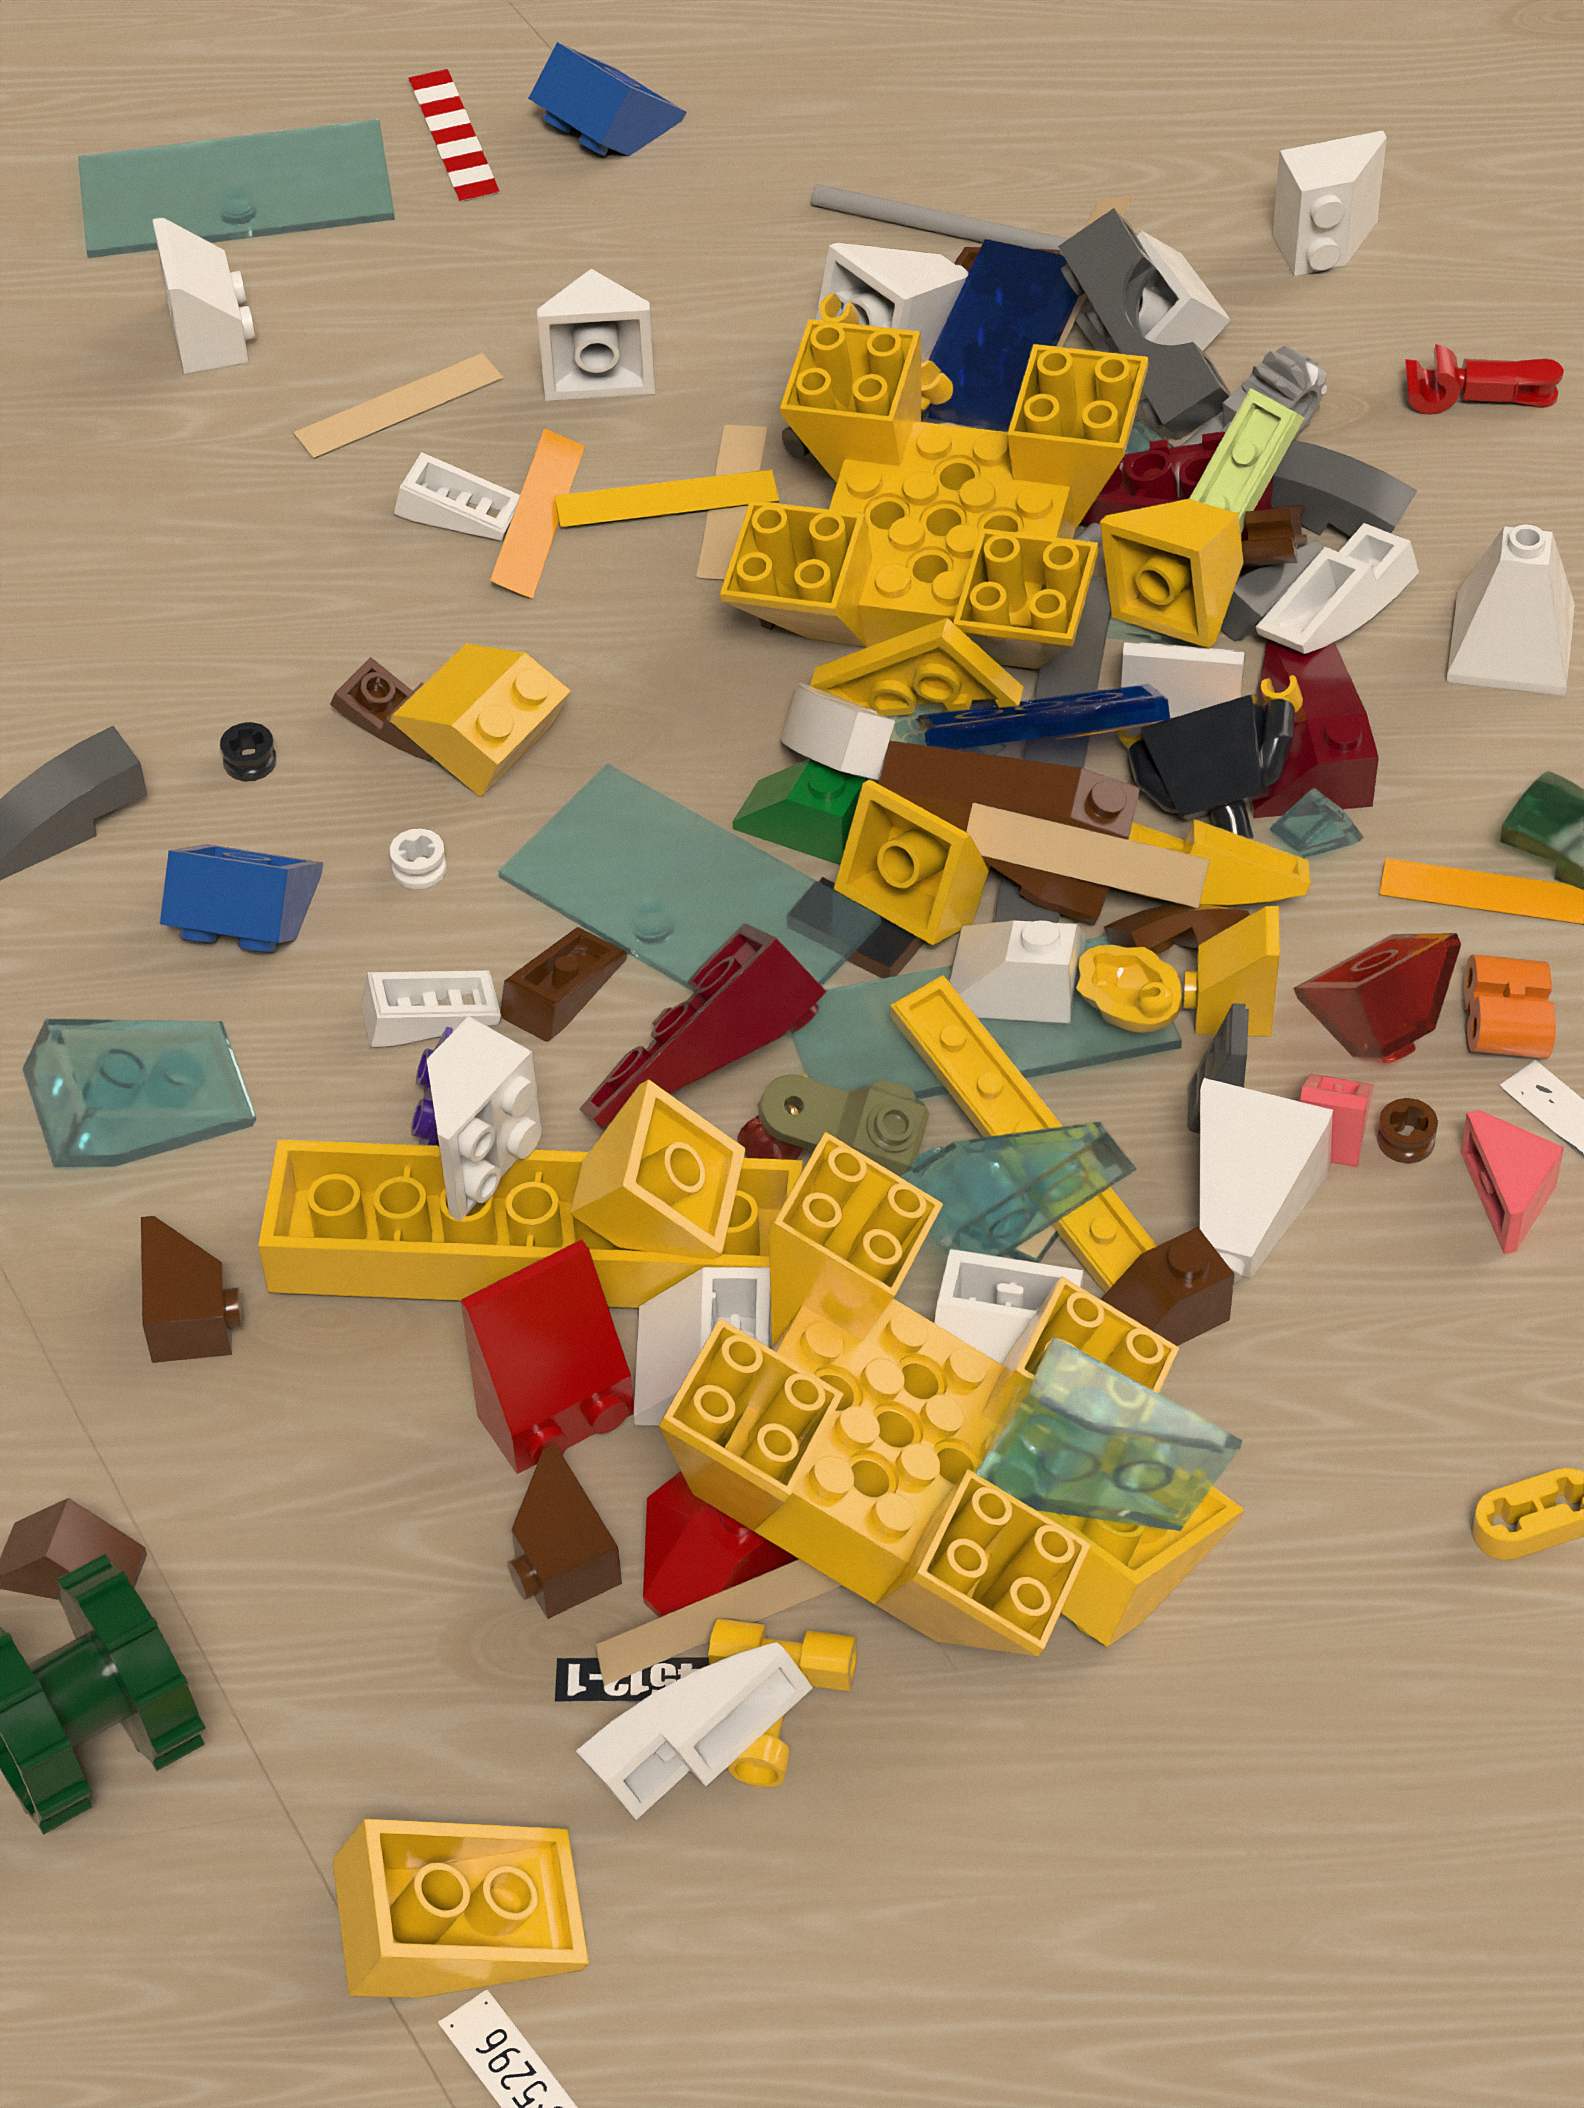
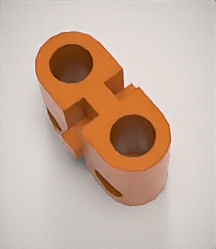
(1509, 1006)

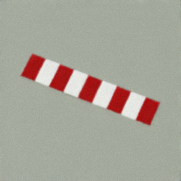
(454, 135)

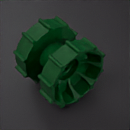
(105, 1676)

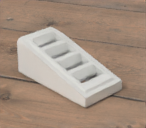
(427, 495)
(393, 1019)

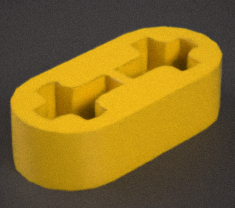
(1534, 1508)

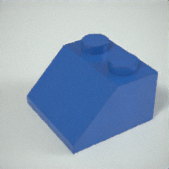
(601, 103)
(237, 895)

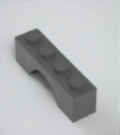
(1113, 271)

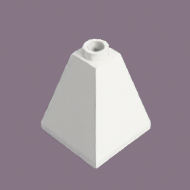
(894, 287)
(1514, 617)
(1257, 1169)

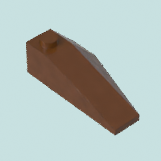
(952, 780)

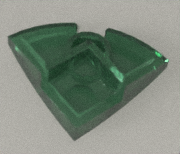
(1550, 825)

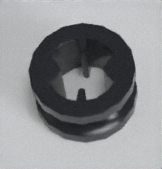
(249, 766)

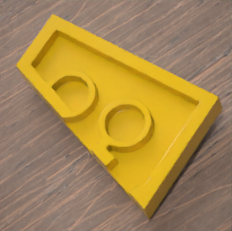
(919, 669)

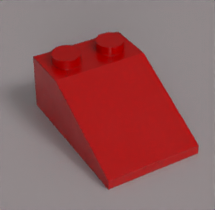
(546, 1357)

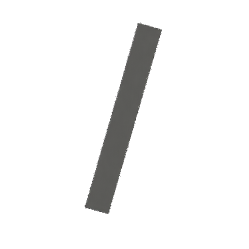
(1069, 673)

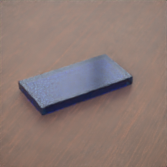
(1004, 308)
(1043, 717)

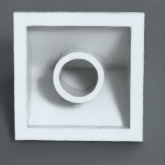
(595, 341)
(1185, 674)

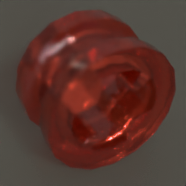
(762, 1145)

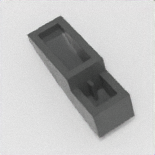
(1338, 490)
(63, 797)

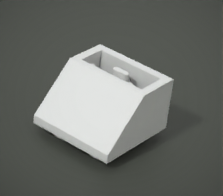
(482, 1111)
(994, 1298)
(680, 1321)

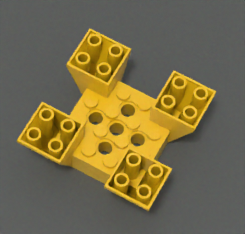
(936, 513)
(872, 1420)

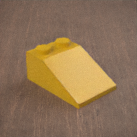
(1138, 1566)
(455, 1907)

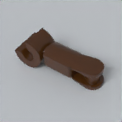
(1273, 536)

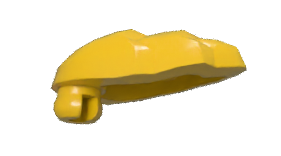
(1130, 987)

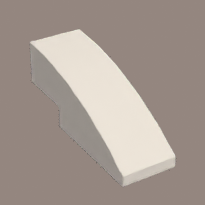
(1341, 590)
(837, 732)
(694, 1725)

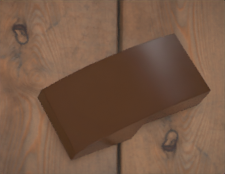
(371, 700)
(1172, 924)

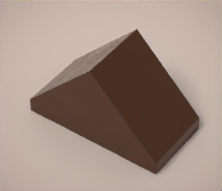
(59, 1542)

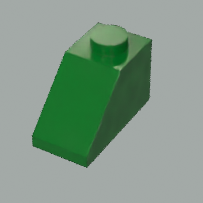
(803, 809)

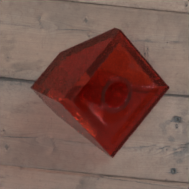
(1384, 994)

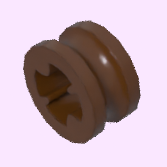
(1421, 1140)

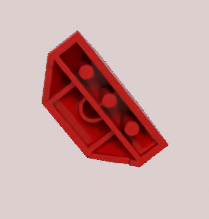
(698, 1550)

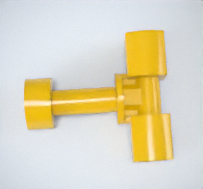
(823, 1659)

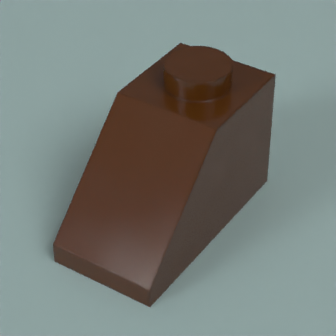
(1176, 1288)
(184, 1297)
(561, 1541)

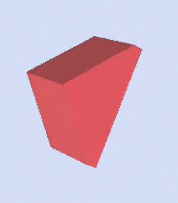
(1350, 1108)
(1510, 1172)

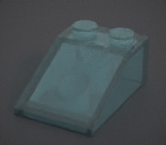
(133, 1088)
(1015, 1183)
(1103, 1446)

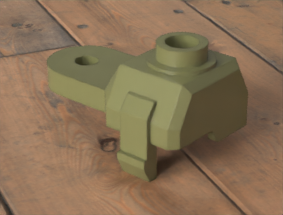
(874, 1119)

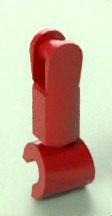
(1481, 380)

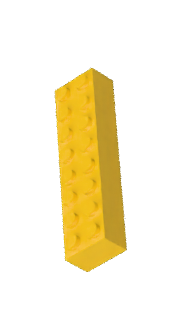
(382, 1225)

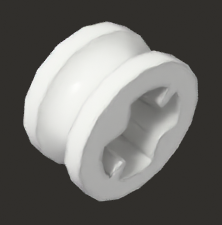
(414, 845)

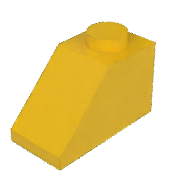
(1238, 969)

